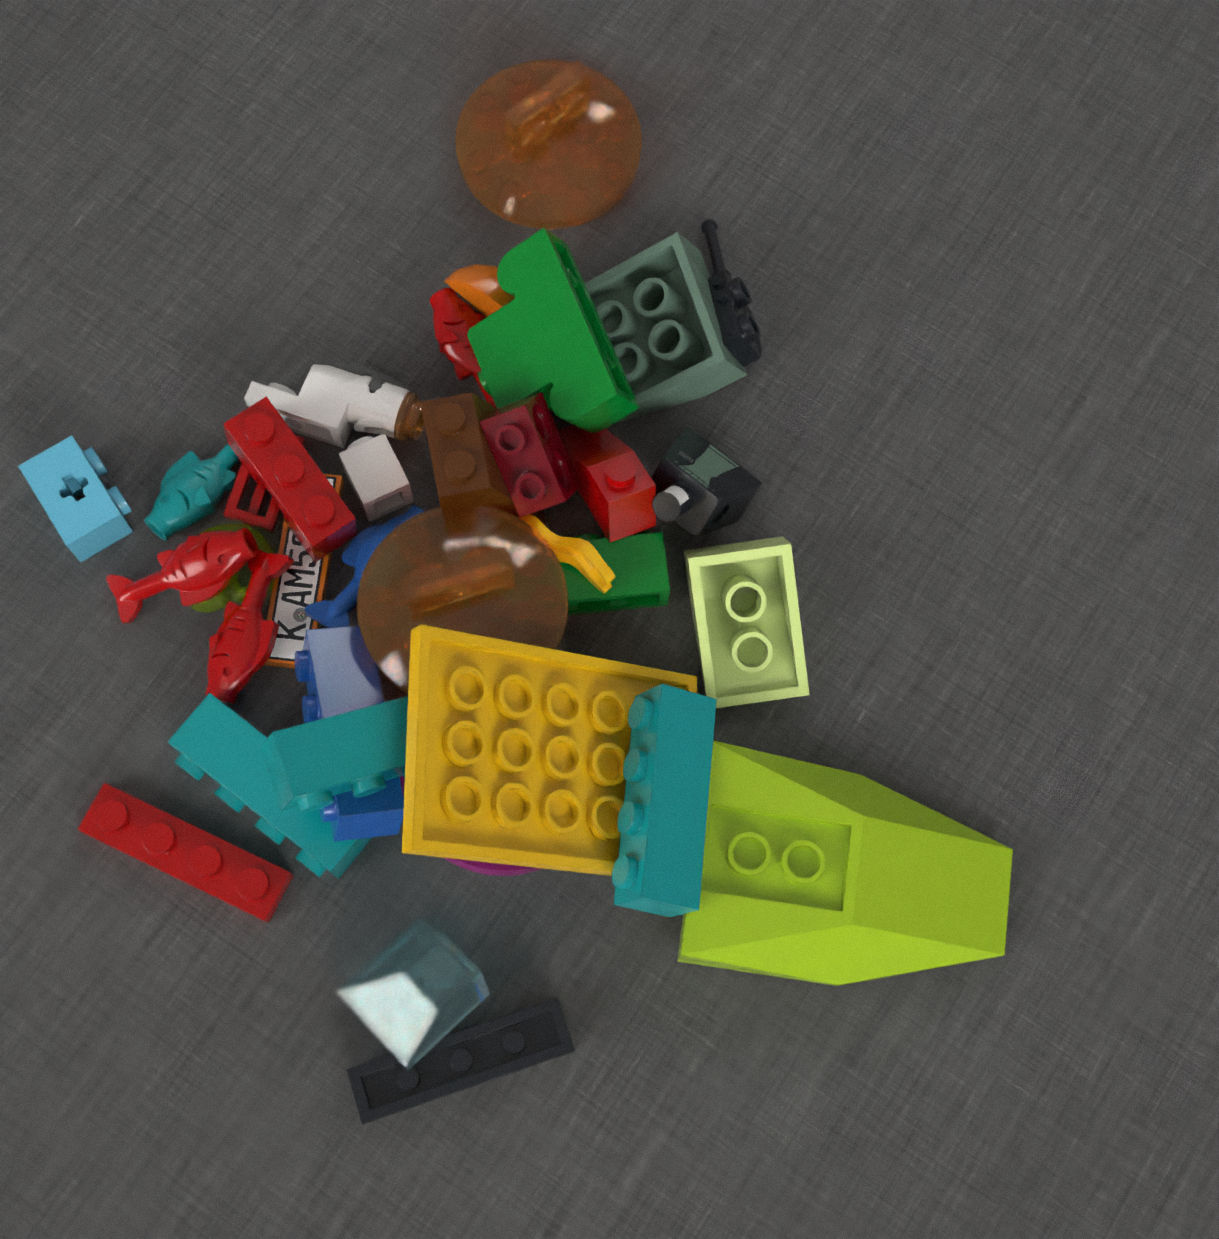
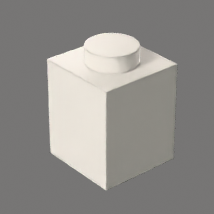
(376, 476)

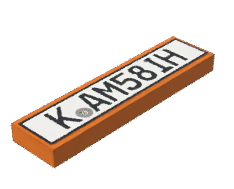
(294, 590)

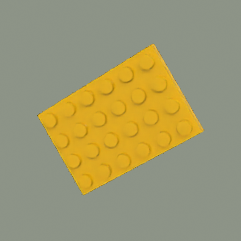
(518, 751)

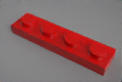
(186, 852)

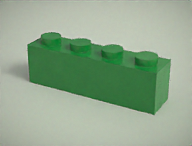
(639, 575)

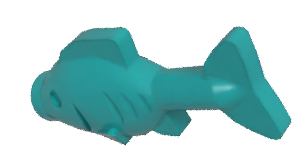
(191, 491)

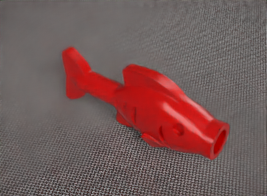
(451, 325)
(195, 568)
(244, 637)

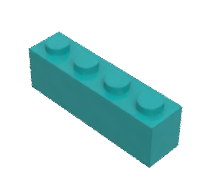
(229, 752)
(337, 755)
(665, 802)

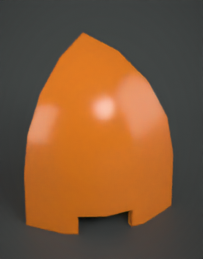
(479, 287)

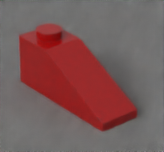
(611, 482)

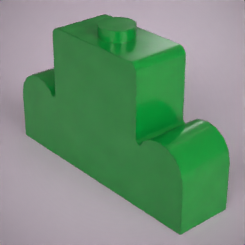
(550, 340)

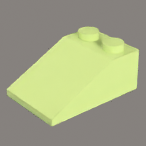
(747, 621)

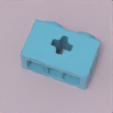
(59, 478)

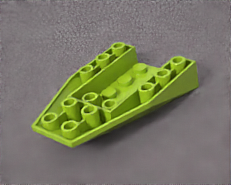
(837, 877)

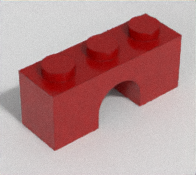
(292, 477)

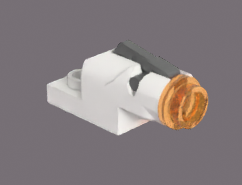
(344, 398)

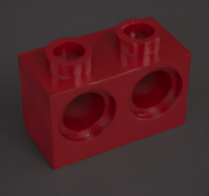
(530, 454)

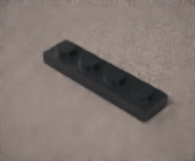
(462, 1061)

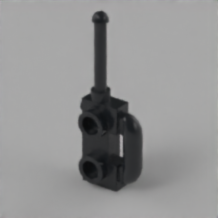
(730, 300)

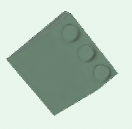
(664, 325)

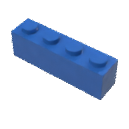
(340, 680)

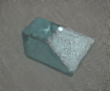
(415, 991)

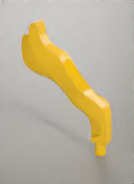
(576, 553)

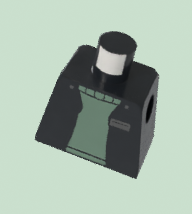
(701, 486)

